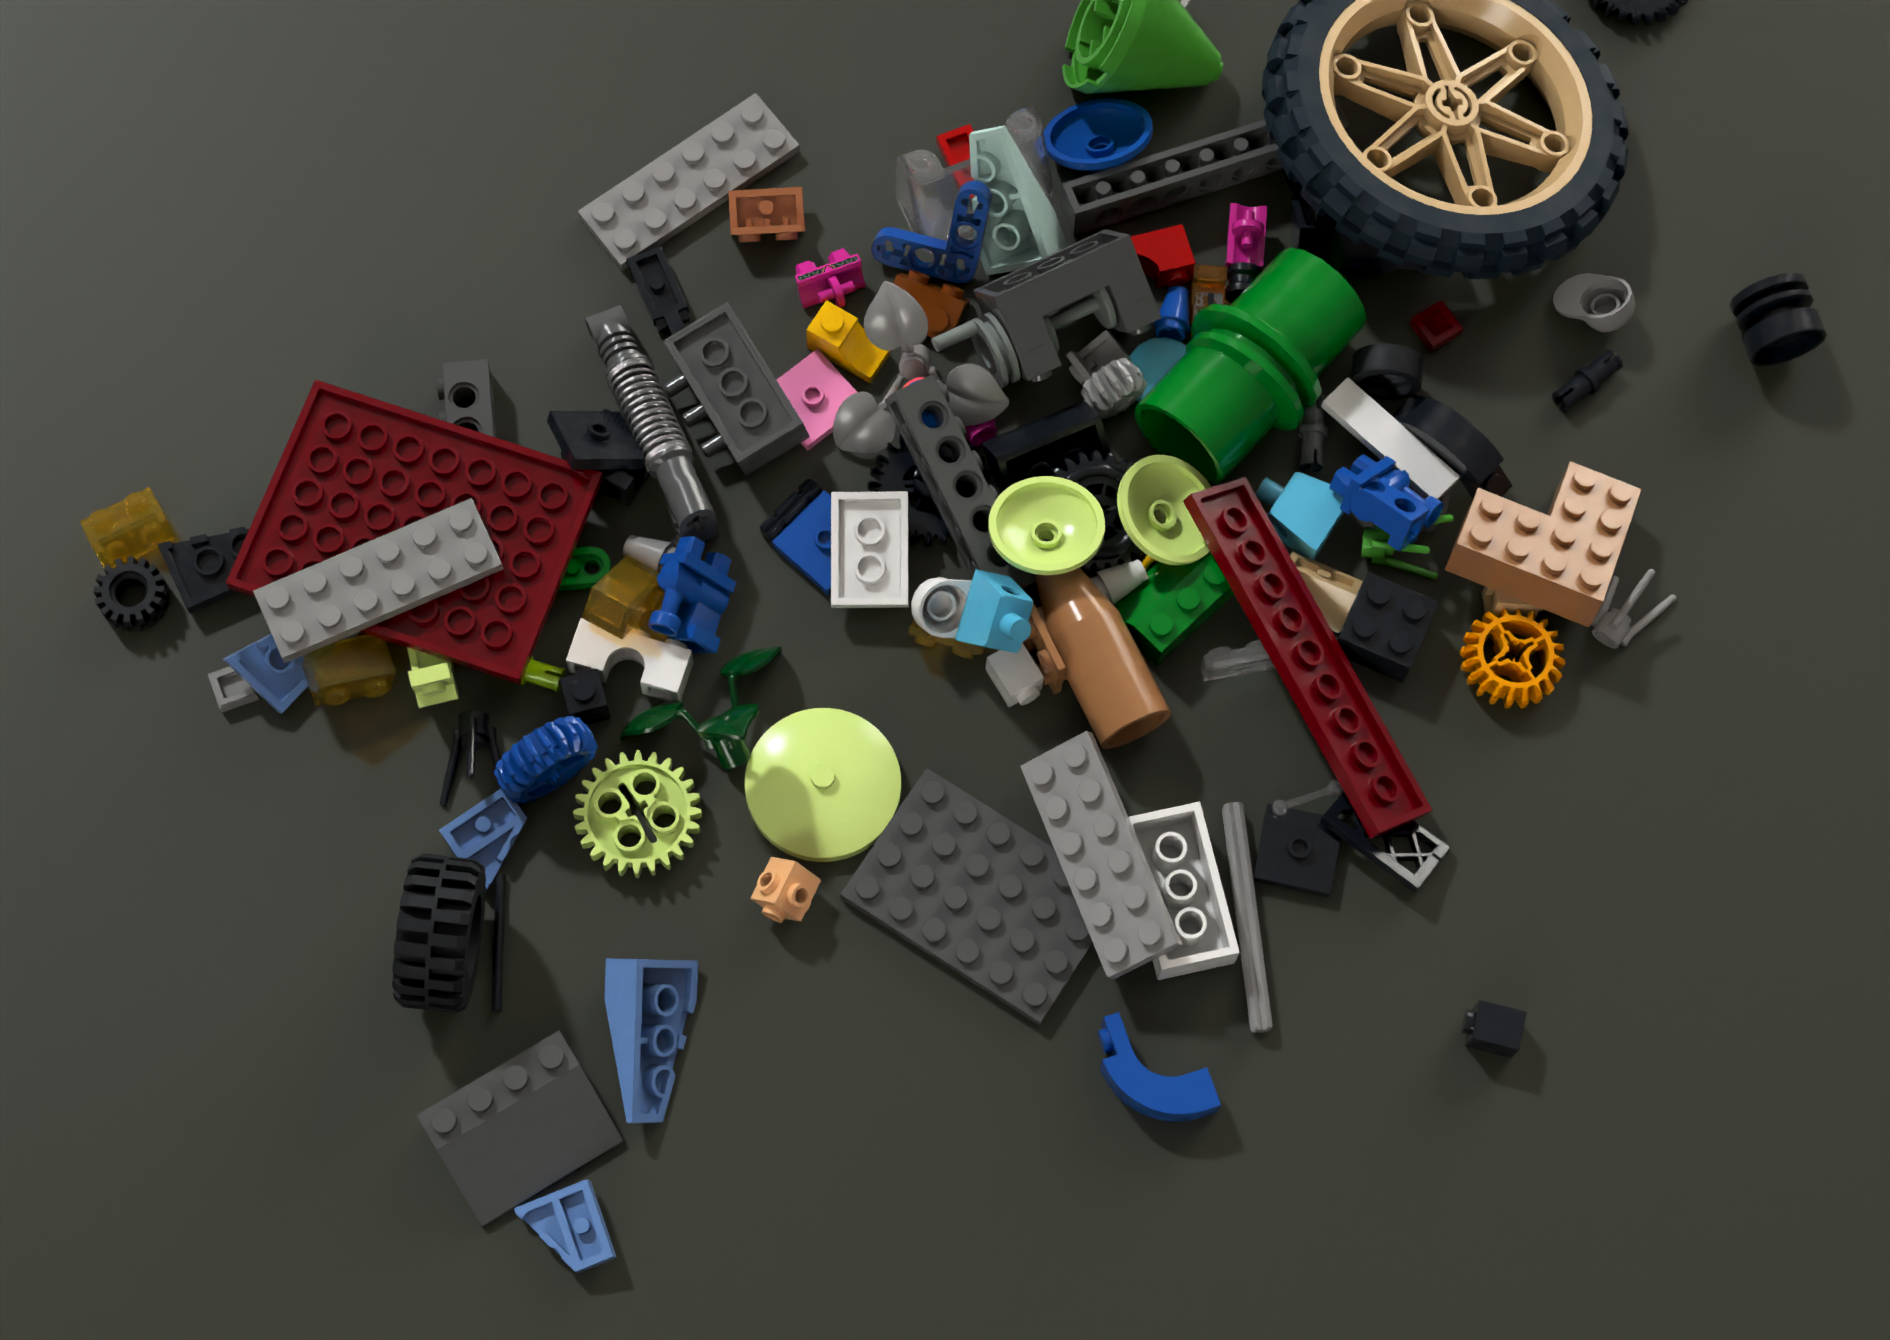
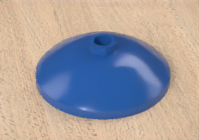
(1098, 134)

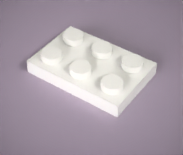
(869, 550)

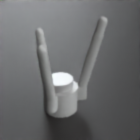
(1613, 627)

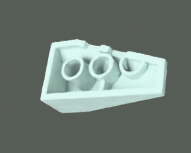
(1020, 218)

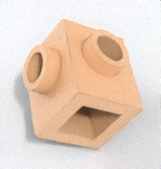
(785, 890)

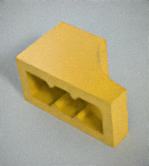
(845, 342)

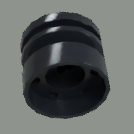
(1778, 319)

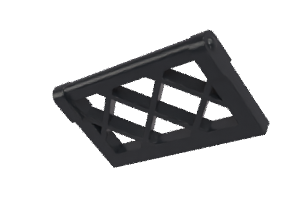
(1388, 861)

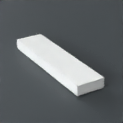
(1389, 438)

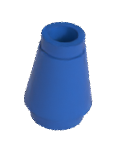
(1174, 315)

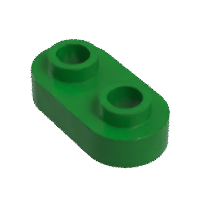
(581, 559)

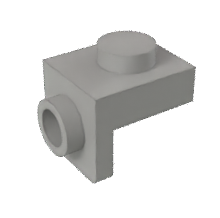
(1095, 355)

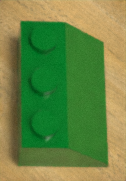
(1173, 605)

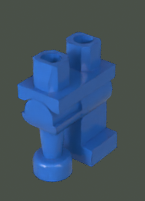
(1384, 498)
(693, 595)

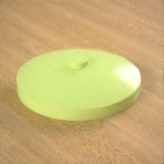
(822, 784)

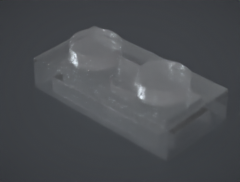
(1224, 662)

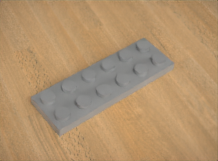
(689, 180)
(378, 580)
(1100, 855)

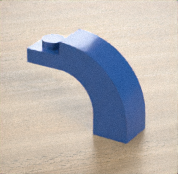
(1146, 1092)

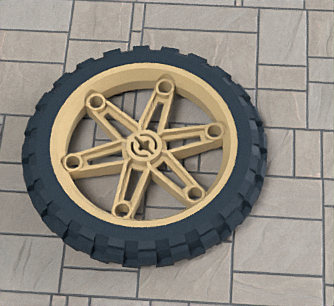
(1475, 233)

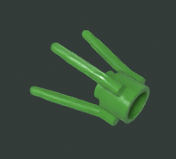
(1376, 547)

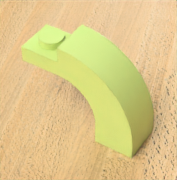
(432, 679)

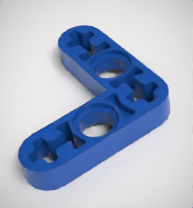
(954, 248)

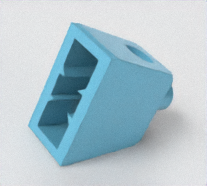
(1302, 512)
(995, 613)

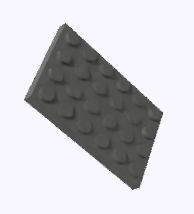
(974, 896)

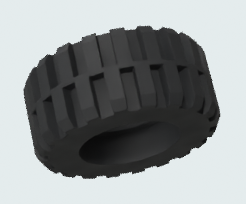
(439, 933)

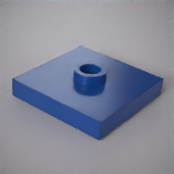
(808, 542)

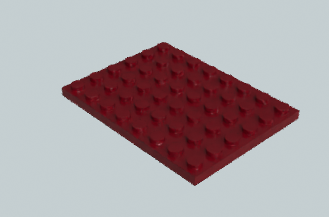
(375, 467)

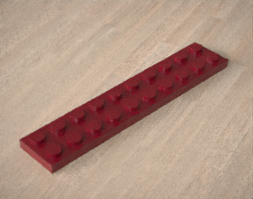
(1307, 657)

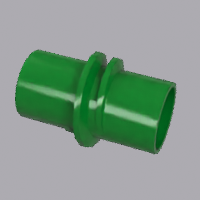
(1252, 364)

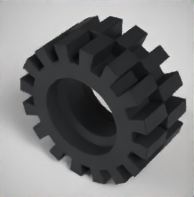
(119, 576)

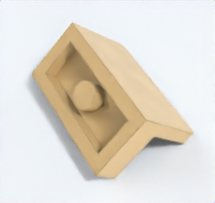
(1330, 589)

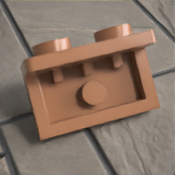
(766, 212)

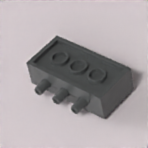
(733, 391)

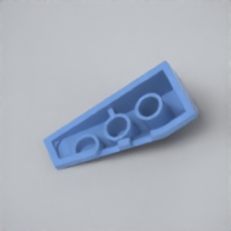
(646, 1020)

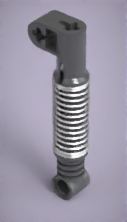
(666, 454)

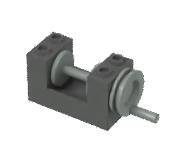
(1017, 334)

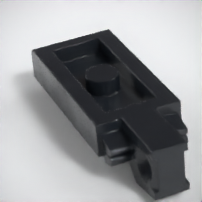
(659, 290)

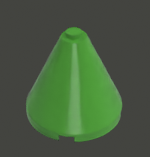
(1138, 47)

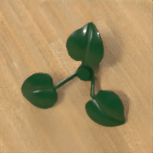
(723, 732)

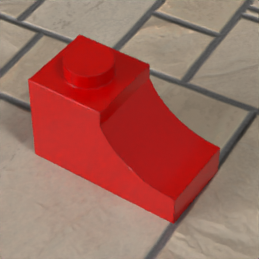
(1165, 255)

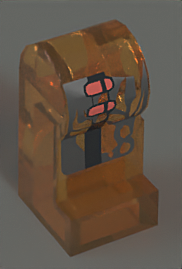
(1206, 288)

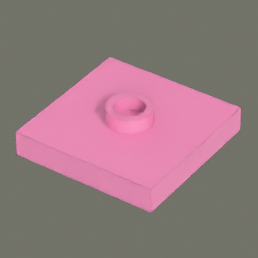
(816, 394)

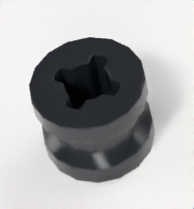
(1240, 277)

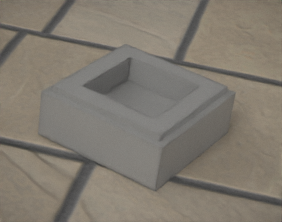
(231, 689)

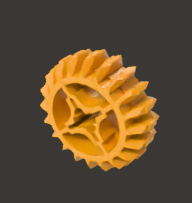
(1524, 683)

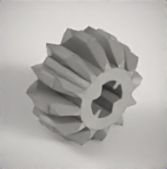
(1114, 387)

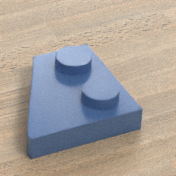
(486, 832)
(571, 1225)

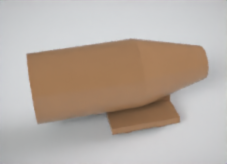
(1087, 642)

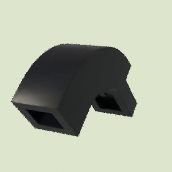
(1456, 443)

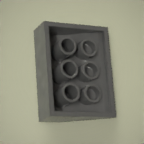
(520, 1128)

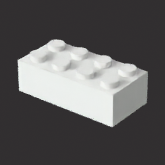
(1190, 885)

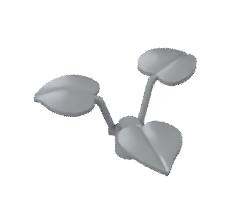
(897, 321)

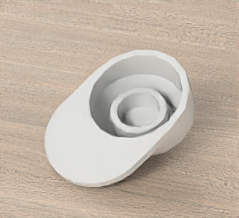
(939, 605)

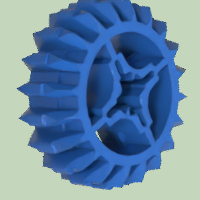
(545, 759)

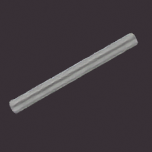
(1247, 918)

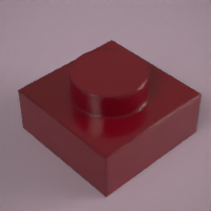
(1436, 326)

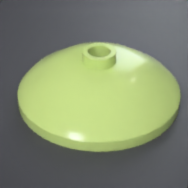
(1157, 489)
(1046, 510)

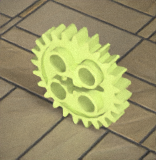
(668, 797)

